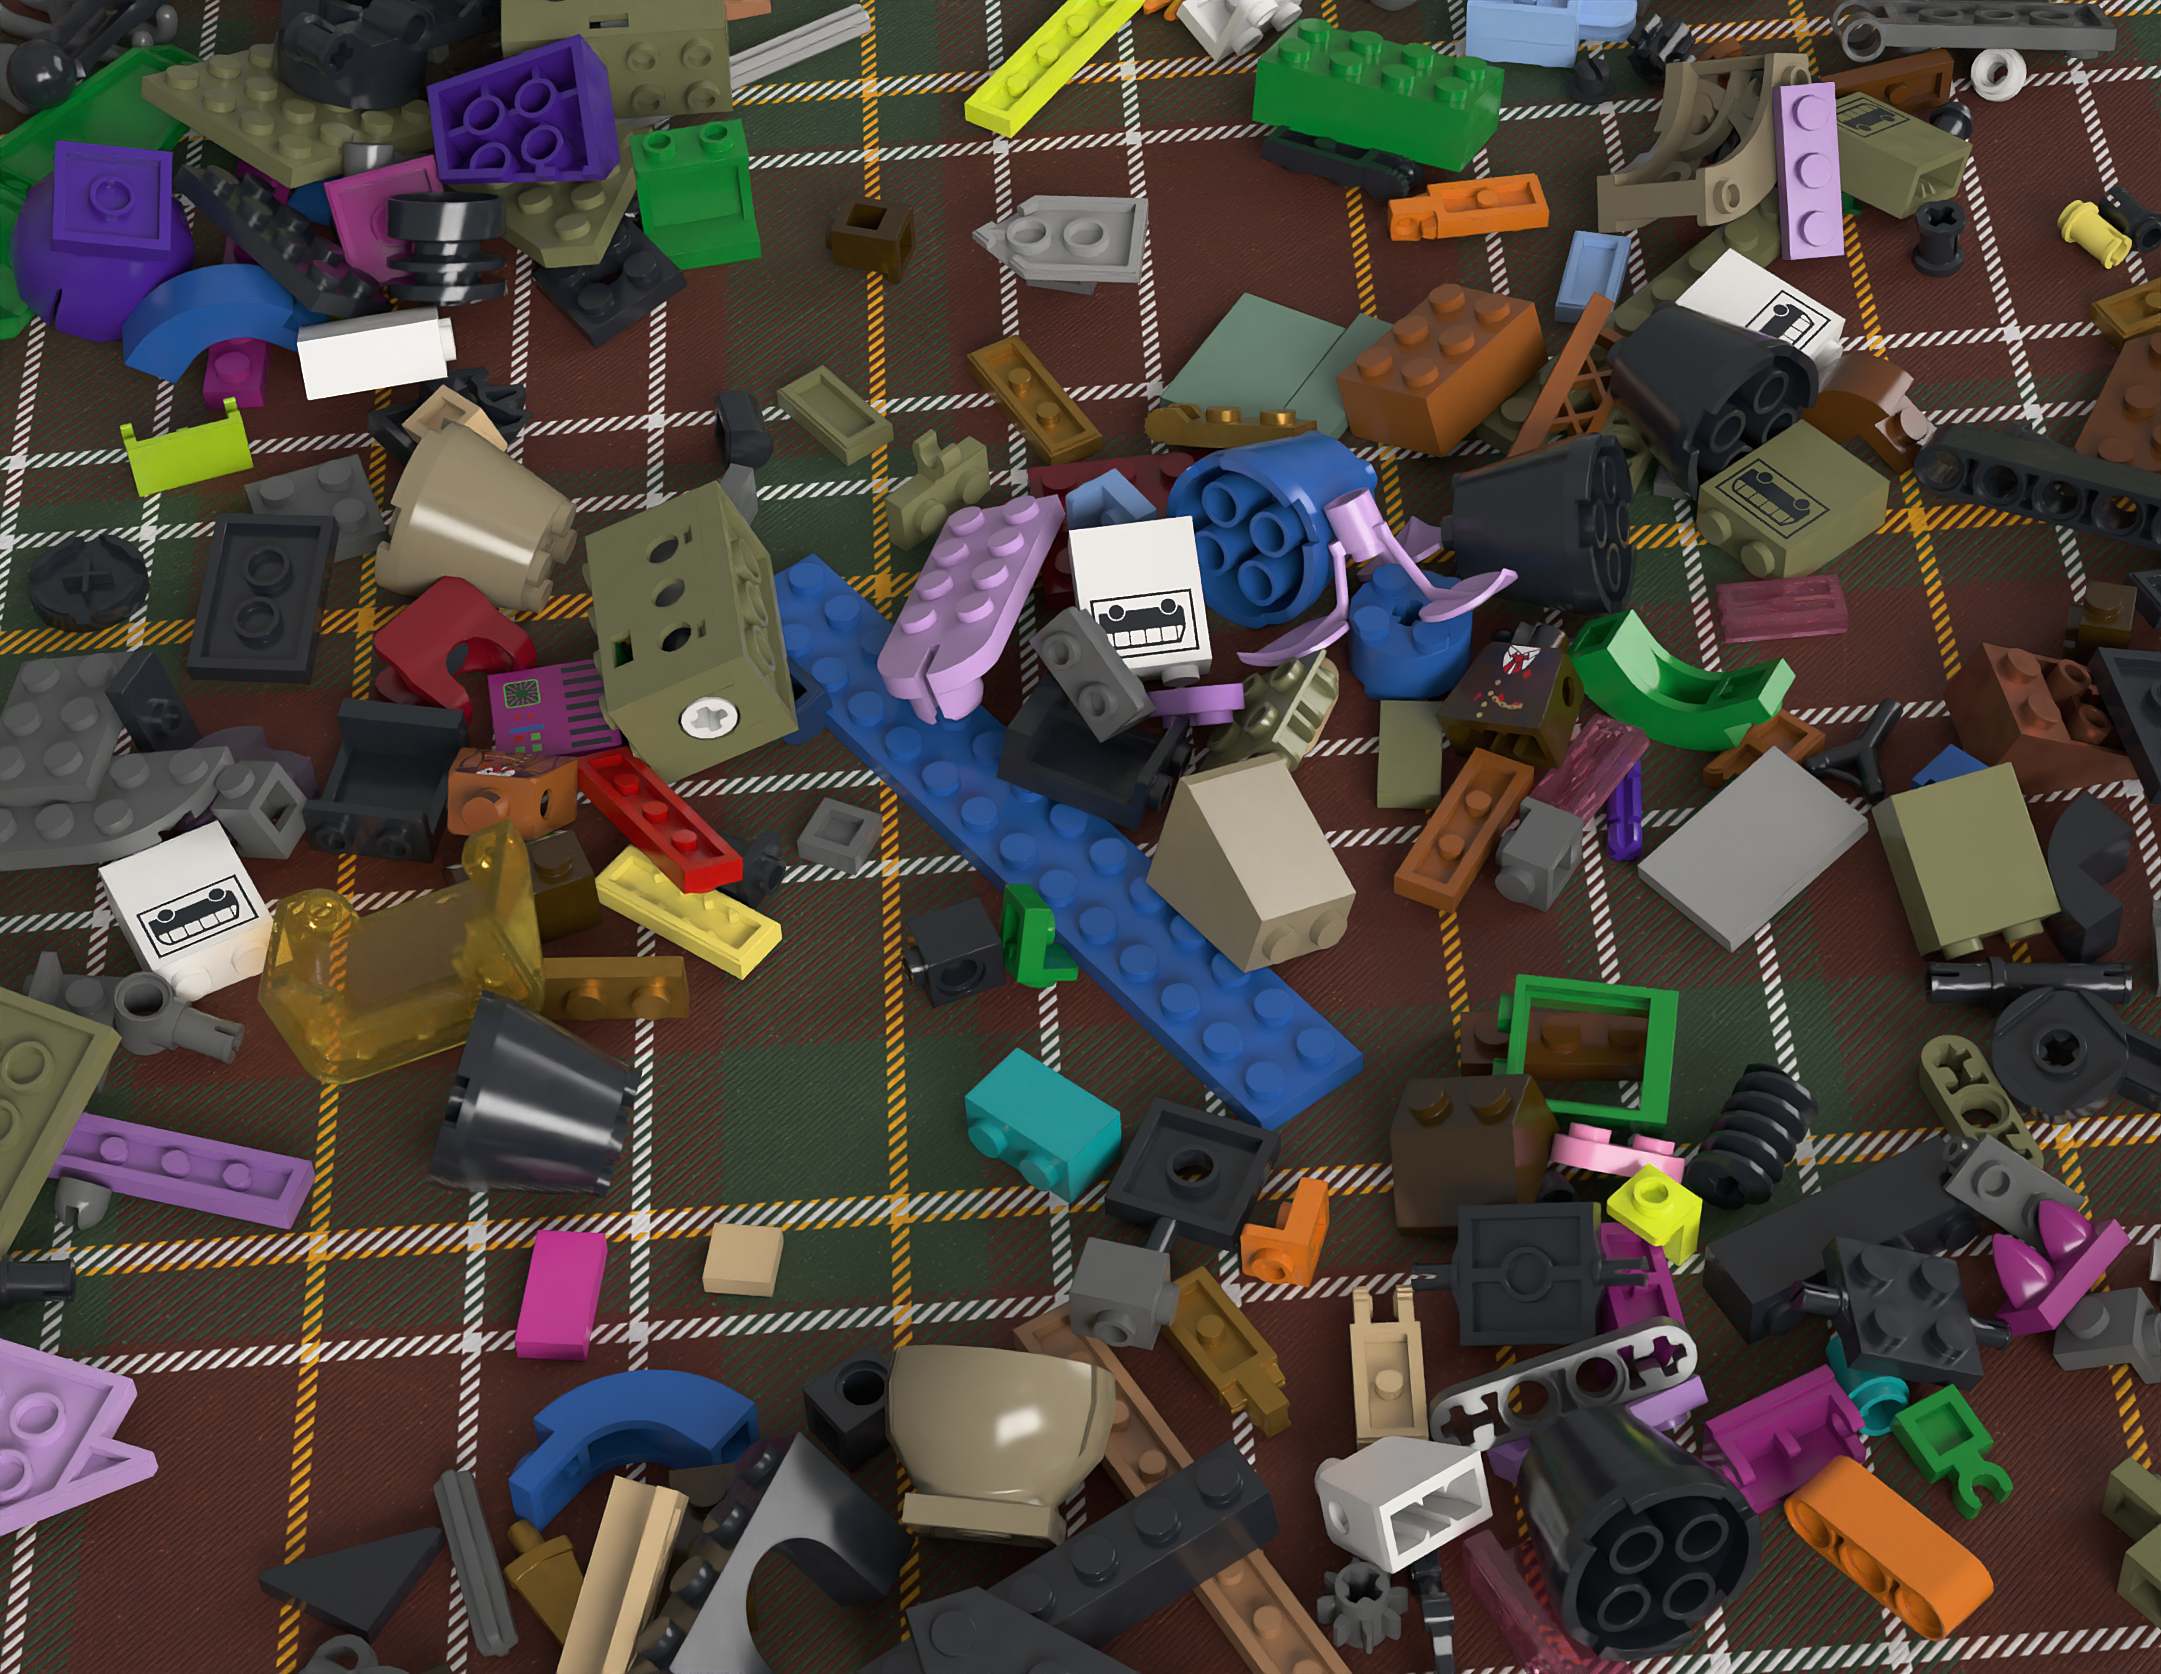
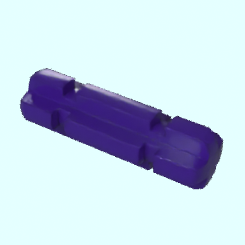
(1625, 817)

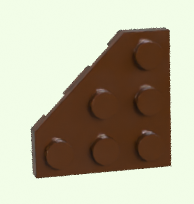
(2128, 410)

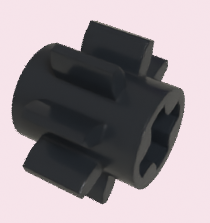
(1659, 43)

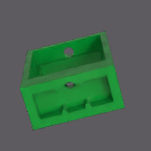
(1654, 1004)

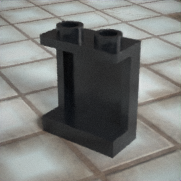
(1061, 758)
(388, 782)

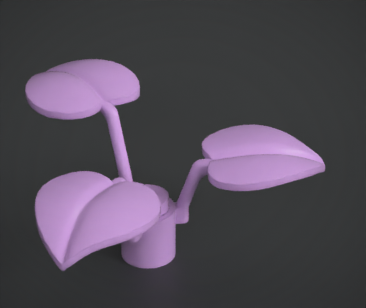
(1365, 535)

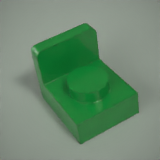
(1028, 939)

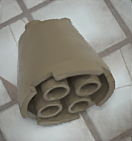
(475, 518)

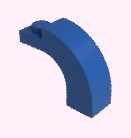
(207, 308)
(624, 1421)

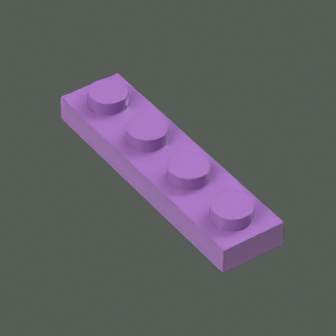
(186, 1170)

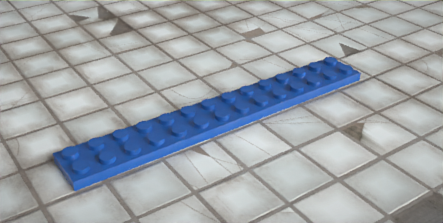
(1228, 1027)

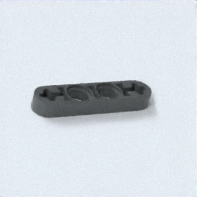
(1557, 1373)

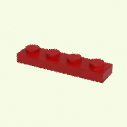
(658, 821)

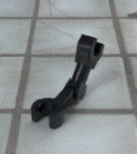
(1435, 1609)

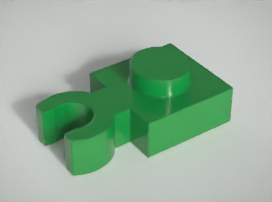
(1949, 1441)

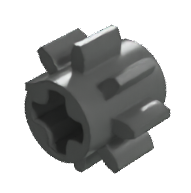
(1362, 1605)

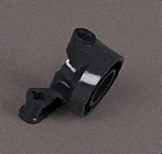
(370, 49)

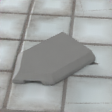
(1071, 239)

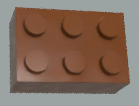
(1442, 369)

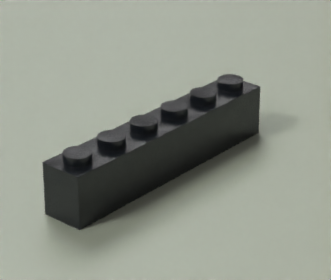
(1137, 1555)

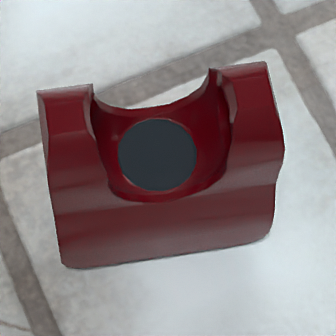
(440, 638)

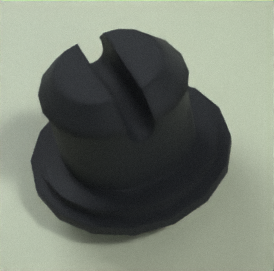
(1591, 83)

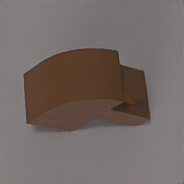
(1869, 399)

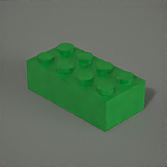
(1378, 94)

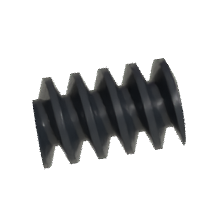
(1752, 1139)

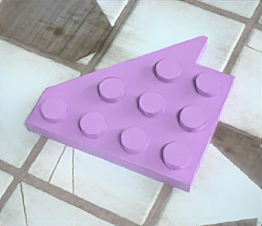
(60, 1435)

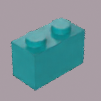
(1043, 1126)

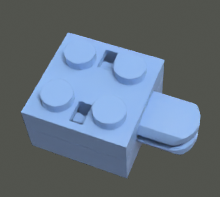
(1544, 30)

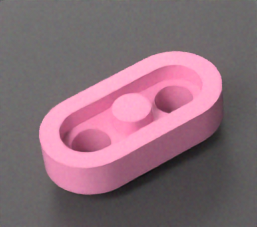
(1590, 1149)

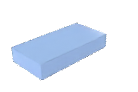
(1593, 265)

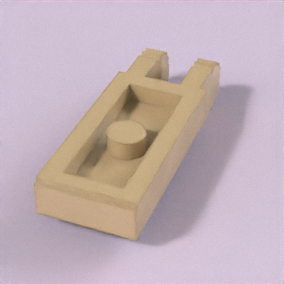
(1387, 1370)

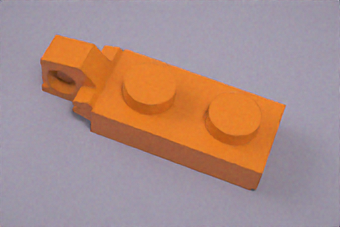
(1469, 208)

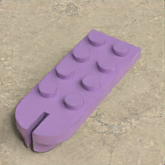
(967, 604)

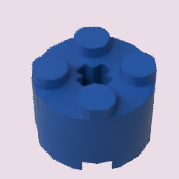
(1396, 650)

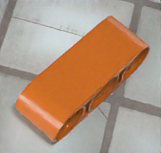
(1888, 1548)

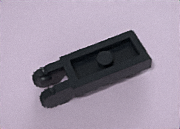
(1381, 172)

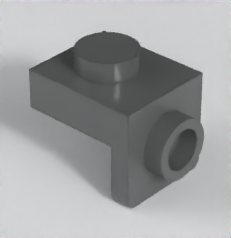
(2111, 1331)

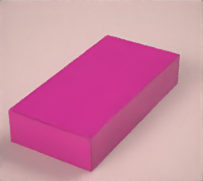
(561, 1295)

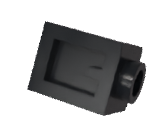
(761, 868)

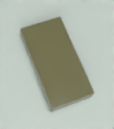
(835, 415)
(1409, 755)

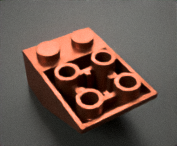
(2039, 718)

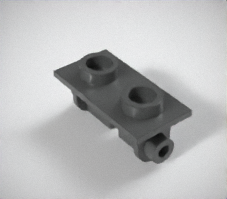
(2003, 1185)

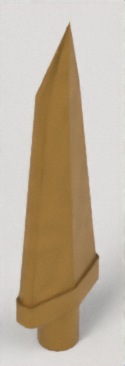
(546, 1576)

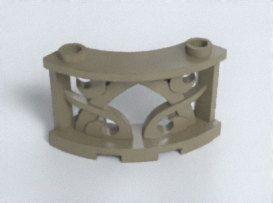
(1693, 124)

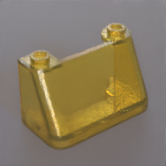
(408, 977)

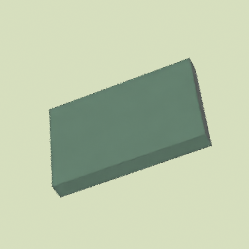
(1254, 358)

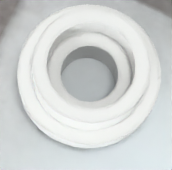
(1983, 74)

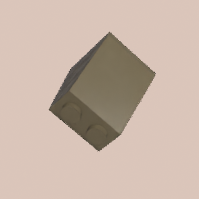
(1251, 865)

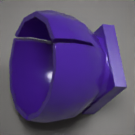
(100, 233)

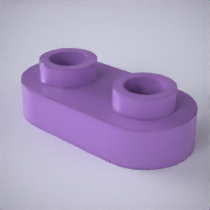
(1199, 704)

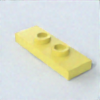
(701, 923)

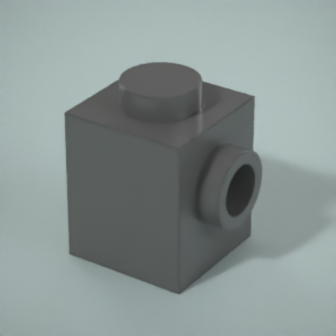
(1122, 1294)

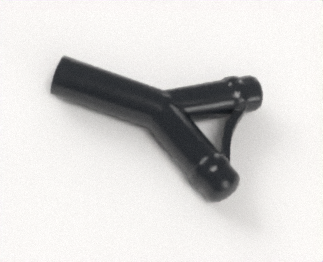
(1860, 753)

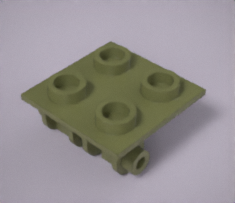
(1278, 713)

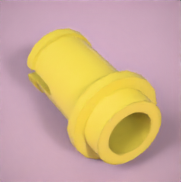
(2084, 225)

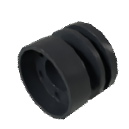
(446, 246)

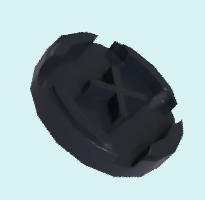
(88, 583)

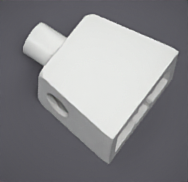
(1402, 1498)

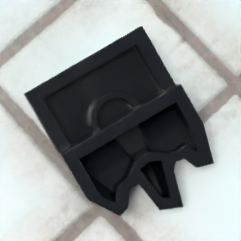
(500, 403)

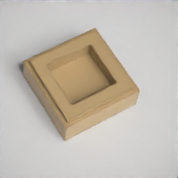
(743, 1259)

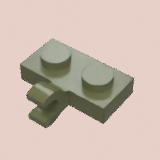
(943, 486)

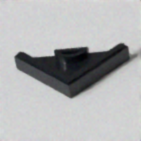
(356, 1585)

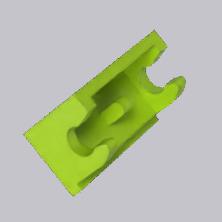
(188, 453)

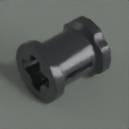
(1938, 246)

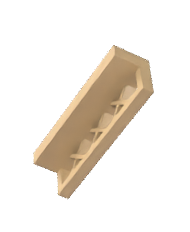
(623, 1577)

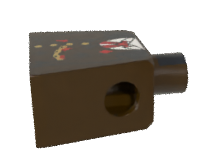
(1517, 701)

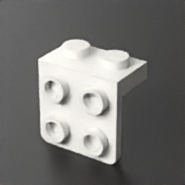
(1235, 24)

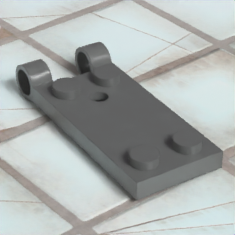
(1925, 24)

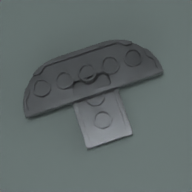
(65, 790)

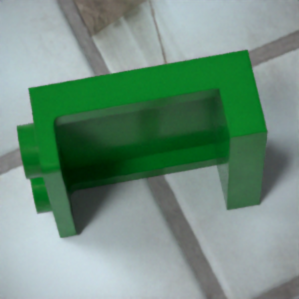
(697, 193)

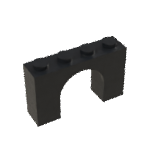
(781, 1502)

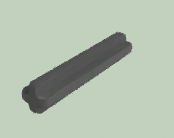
(476, 1563)

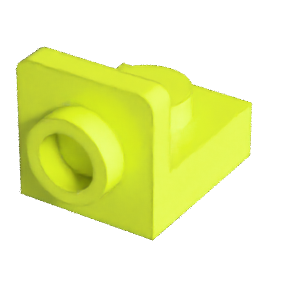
(1659, 1212)

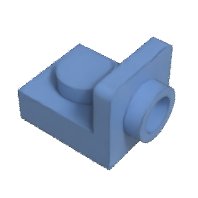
(1107, 502)

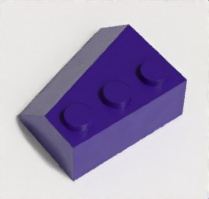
(527, 119)

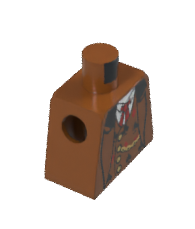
(510, 785)

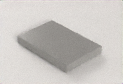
(1752, 848)

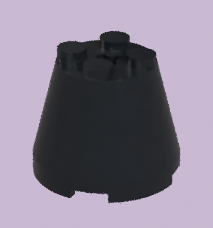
(1707, 390)
(1553, 520)
(532, 1108)
(1632, 1532)

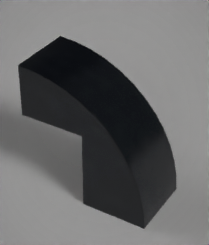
(2083, 855)

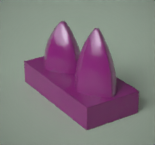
(2048, 1287)

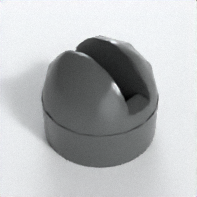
(81, 1197)

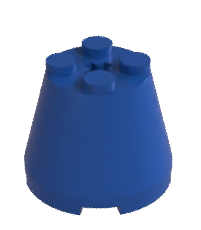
(1265, 523)

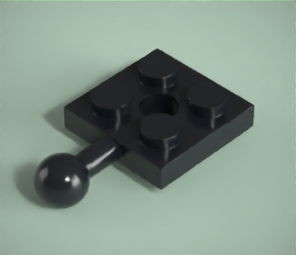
(606, 310)
(1202, 1210)

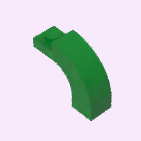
(1667, 698)

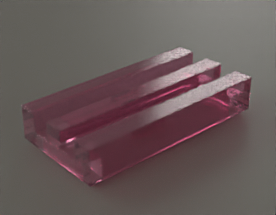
(1781, 615)
(1596, 775)

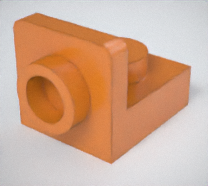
(1294, 1247)

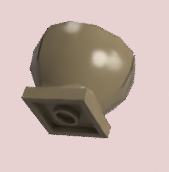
(994, 1439)

